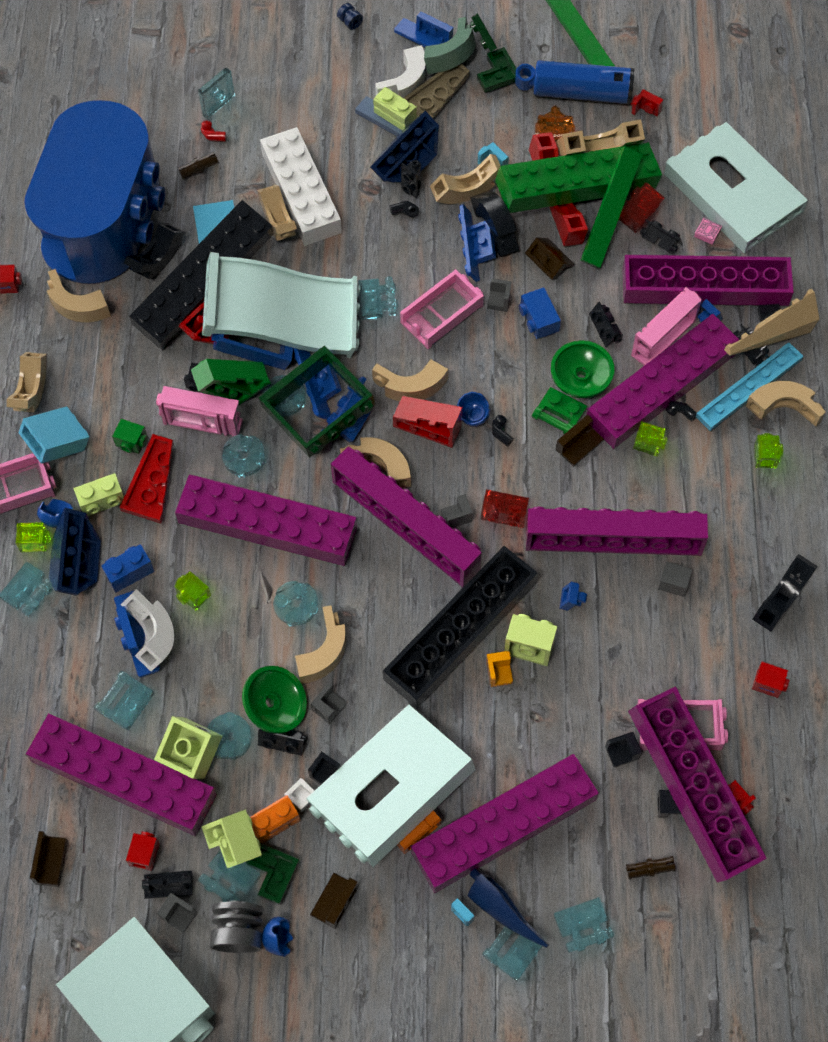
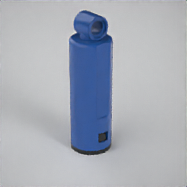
(577, 81)

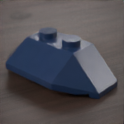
(415, 142)
(74, 553)

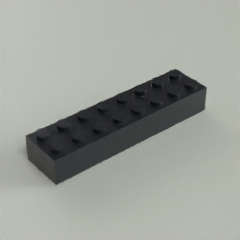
(184, 288)
(459, 626)

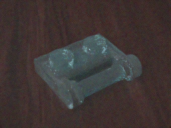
(130, 704)
(517, 957)

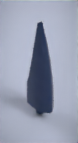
(497, 903)

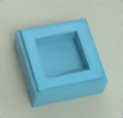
(462, 912)

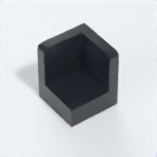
(623, 749)
(323, 768)
(666, 804)

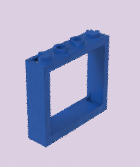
(252, 353)

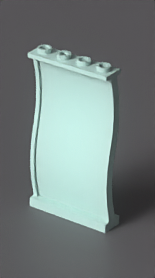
(280, 305)

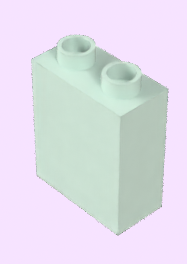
(136, 992)

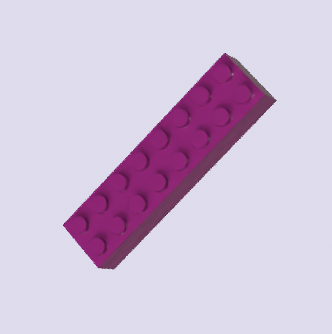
(714, 278)
(662, 381)
(406, 516)
(266, 520)
(616, 531)
(121, 774)
(697, 785)
(504, 823)

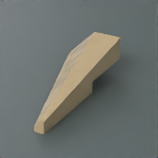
(782, 325)

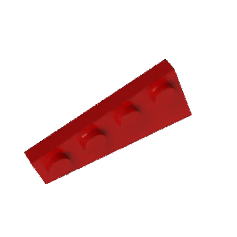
(149, 484)

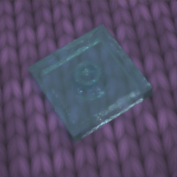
(216, 93)

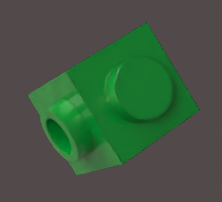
(130, 436)

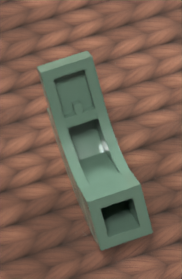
(453, 52)

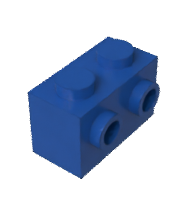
(540, 313)
(127, 568)

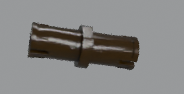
(198, 165)
(650, 867)

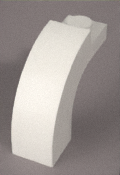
(411, 78)
(156, 626)

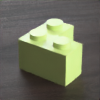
(234, 837)

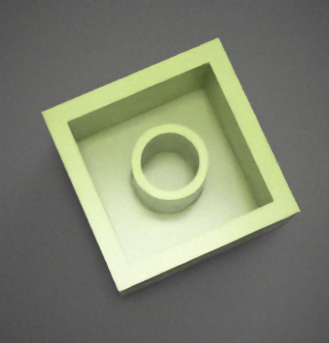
(530, 639)
(188, 747)

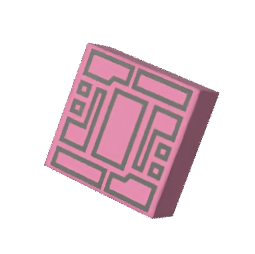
(708, 231)

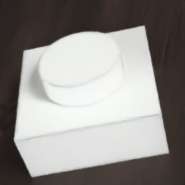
(299, 793)

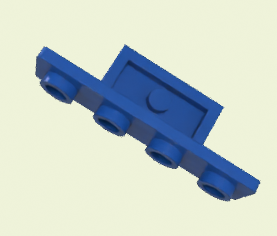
(425, 31)
(477, 243)
(319, 387)
(344, 404)
(133, 634)

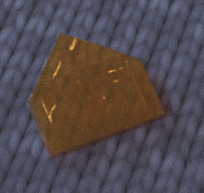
(554, 122)

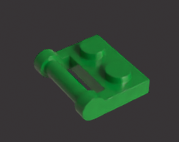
(561, 406)

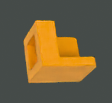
(499, 668)

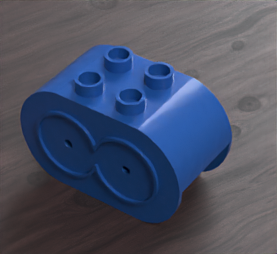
(94, 191)

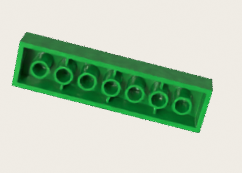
(569, 178)

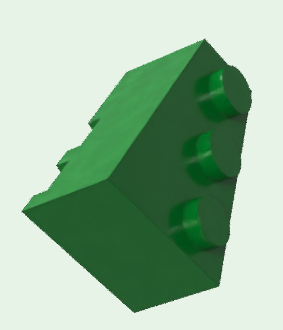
(230, 378)

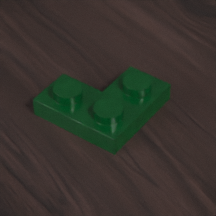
(478, 25)
(502, 71)
(279, 872)

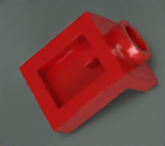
(648, 102)
(743, 799)

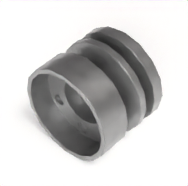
(236, 923)

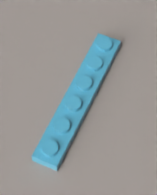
(738, 394)

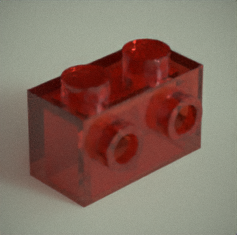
(640, 207)
(504, 508)

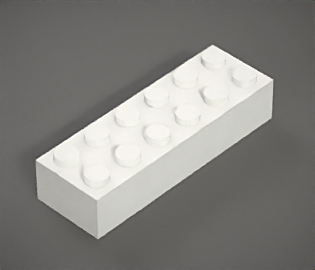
(301, 186)

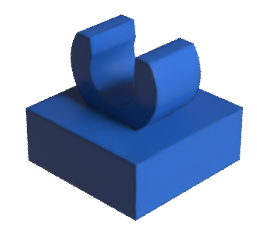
(708, 309)
(571, 596)

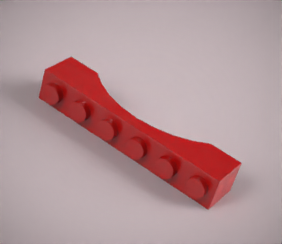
(567, 217)

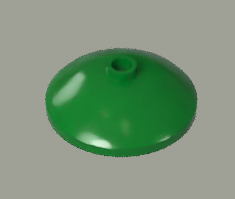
(582, 359)
(283, 693)

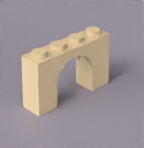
(624, 135)

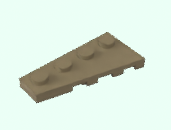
(438, 90)

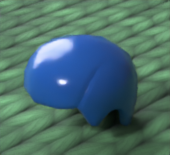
(474, 409)
(51, 513)
(276, 936)

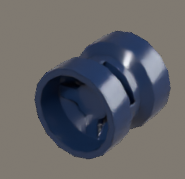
(351, 17)

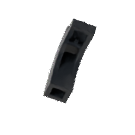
(497, 216)
(158, 253)
(785, 593)

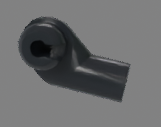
(404, 207)
(685, 409)
(498, 430)

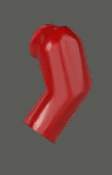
(211, 134)

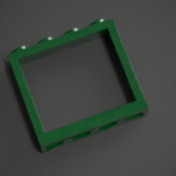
(300, 376)

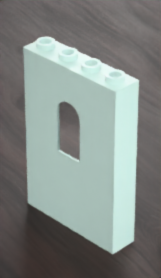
(749, 209)
(421, 762)

